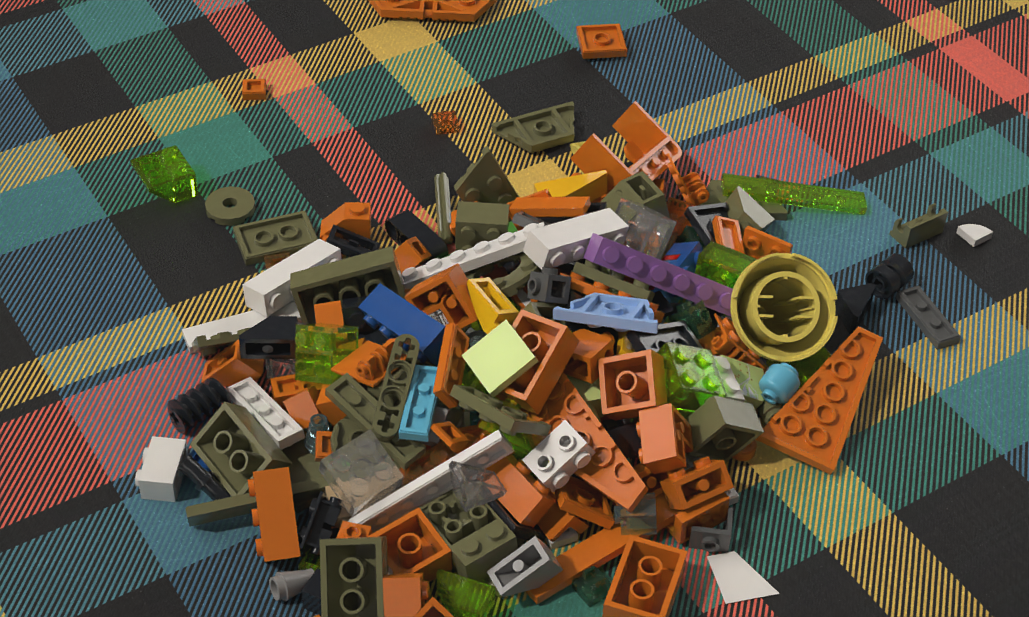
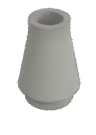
(289, 583)

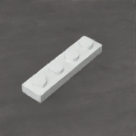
(267, 412)

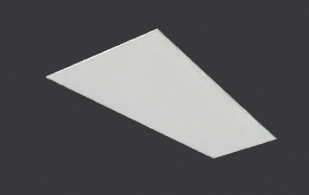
(738, 579)

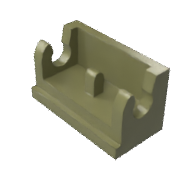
(919, 228)

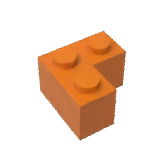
(445, 292)
(664, 438)

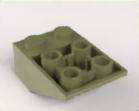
(638, 189)
(475, 537)

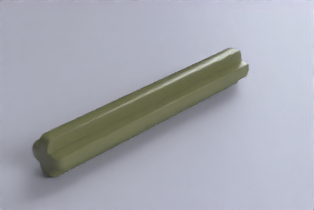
(443, 207)

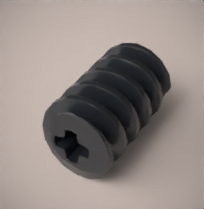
(197, 402)

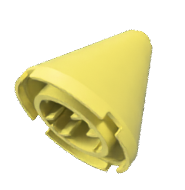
(784, 307)

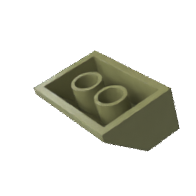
(237, 446)
(353, 576)

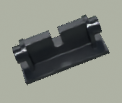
(321, 513)

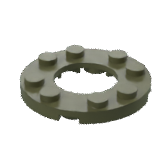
(515, 280)

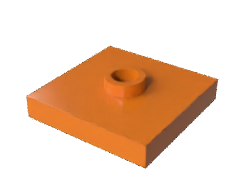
(601, 41)
(585, 502)

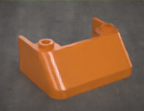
(645, 149)

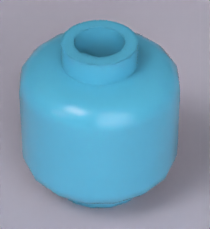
(779, 383)

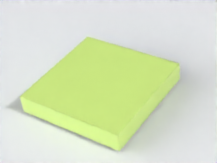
(499, 358)

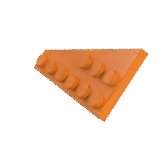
(822, 410)
(608, 467)

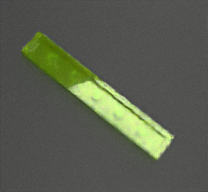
(796, 194)

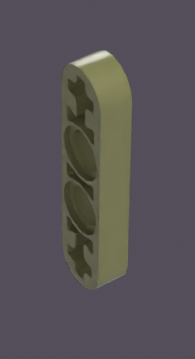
(395, 387)

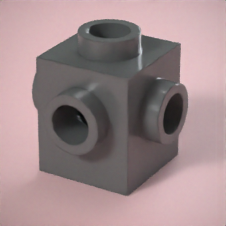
(549, 286)

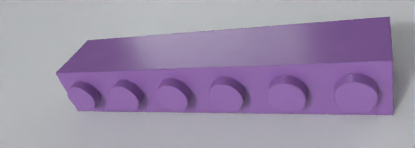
(658, 273)

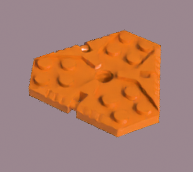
(436, 9)

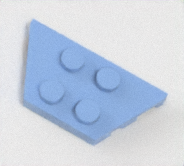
(610, 311)

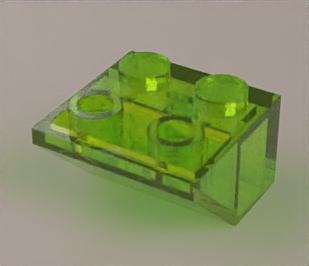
(167, 174)
(321, 348)

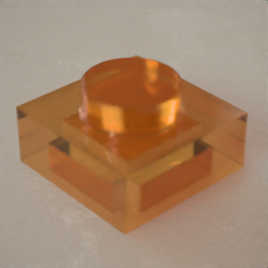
(445, 122)

